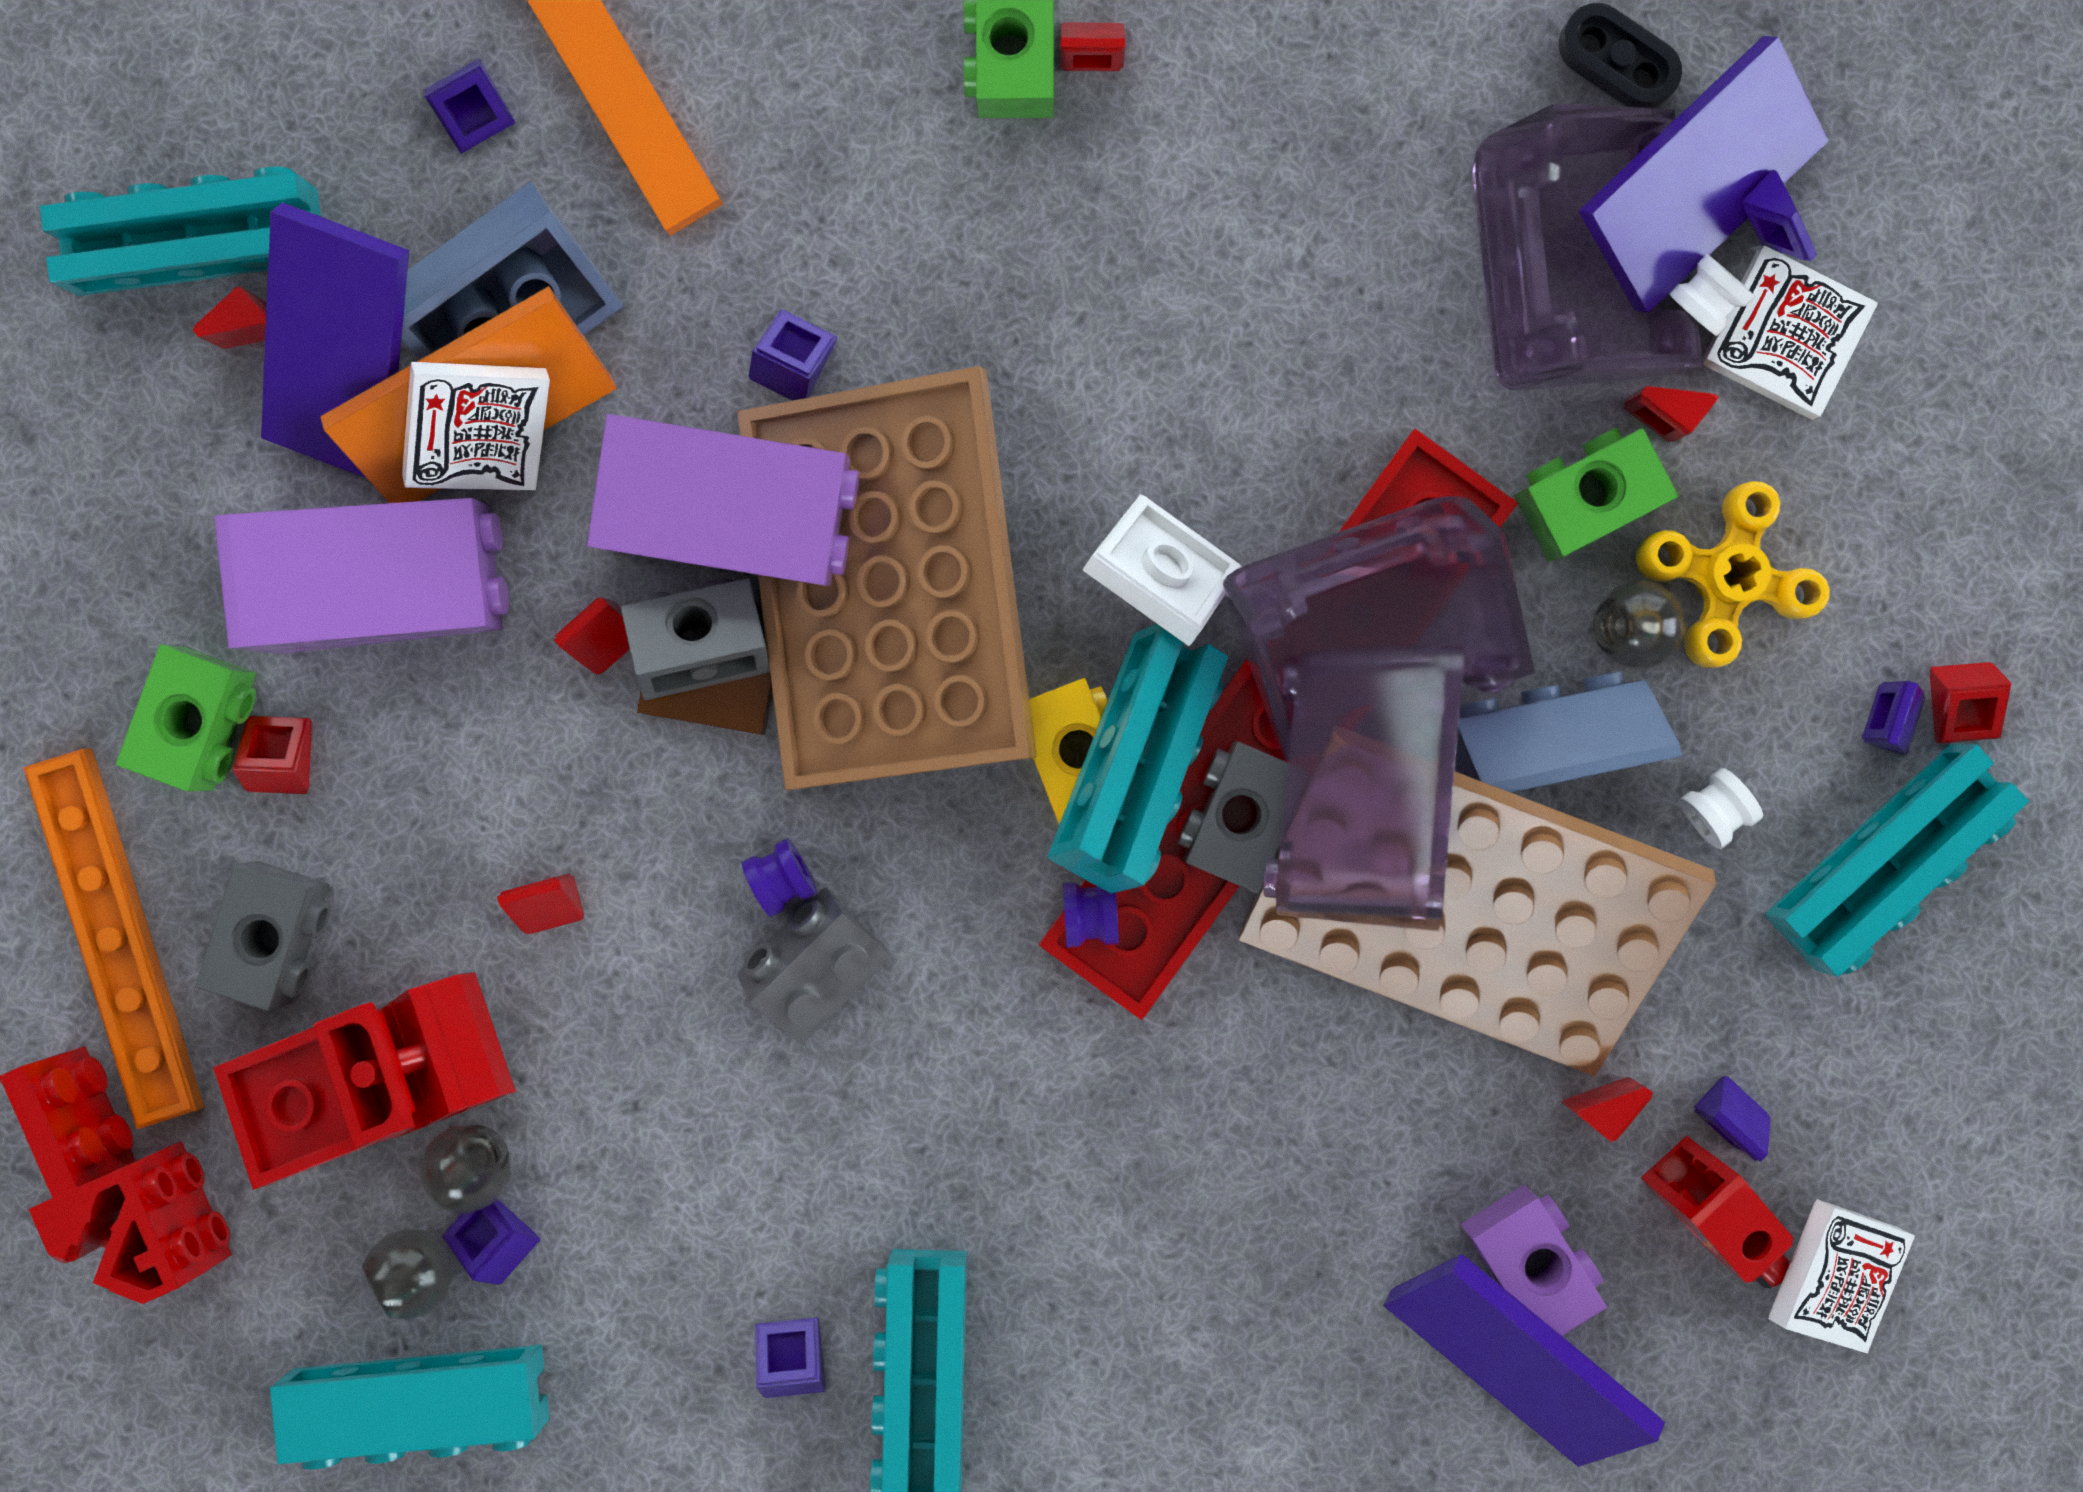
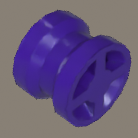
(779, 877)
(1089, 915)

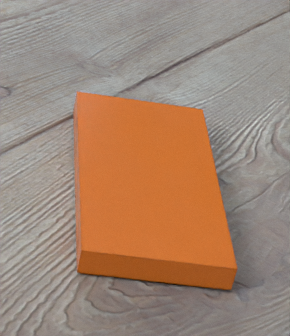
(527, 335)

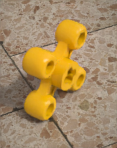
(1756, 578)

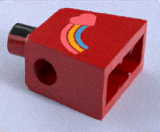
(1731, 1218)

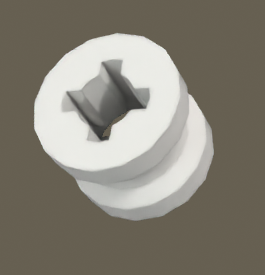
(1712, 295)
(1721, 808)

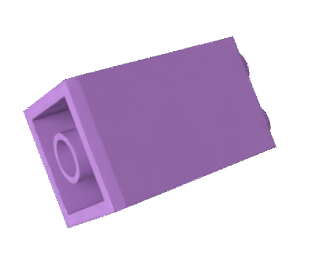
(722, 500)
(359, 574)

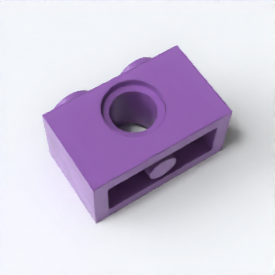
(1514, 1229)

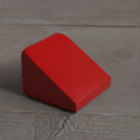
(1092, 46)
(234, 321)
(1670, 411)
(595, 636)
(1968, 701)
(274, 755)
(543, 904)
(1610, 1106)

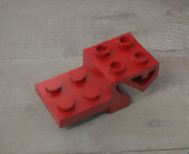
(363, 1078)
(140, 1210)

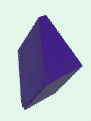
(469, 106)
(1777, 219)
(790, 356)
(1894, 716)
(1736, 1118)
(490, 1242)
(789, 1358)

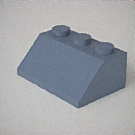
(498, 265)
(1563, 736)

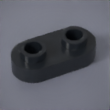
(1623, 49)

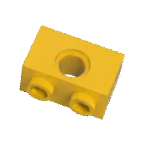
(1053, 717)

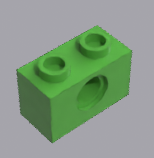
(1015, 83)
(1631, 483)
(158, 735)

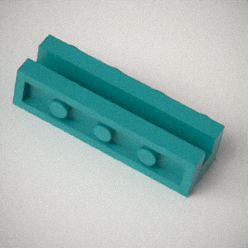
(169, 233)
(1138, 761)
(1897, 860)
(922, 1371)
(409, 1406)

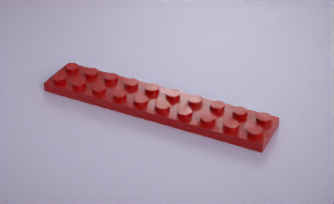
(1180, 902)

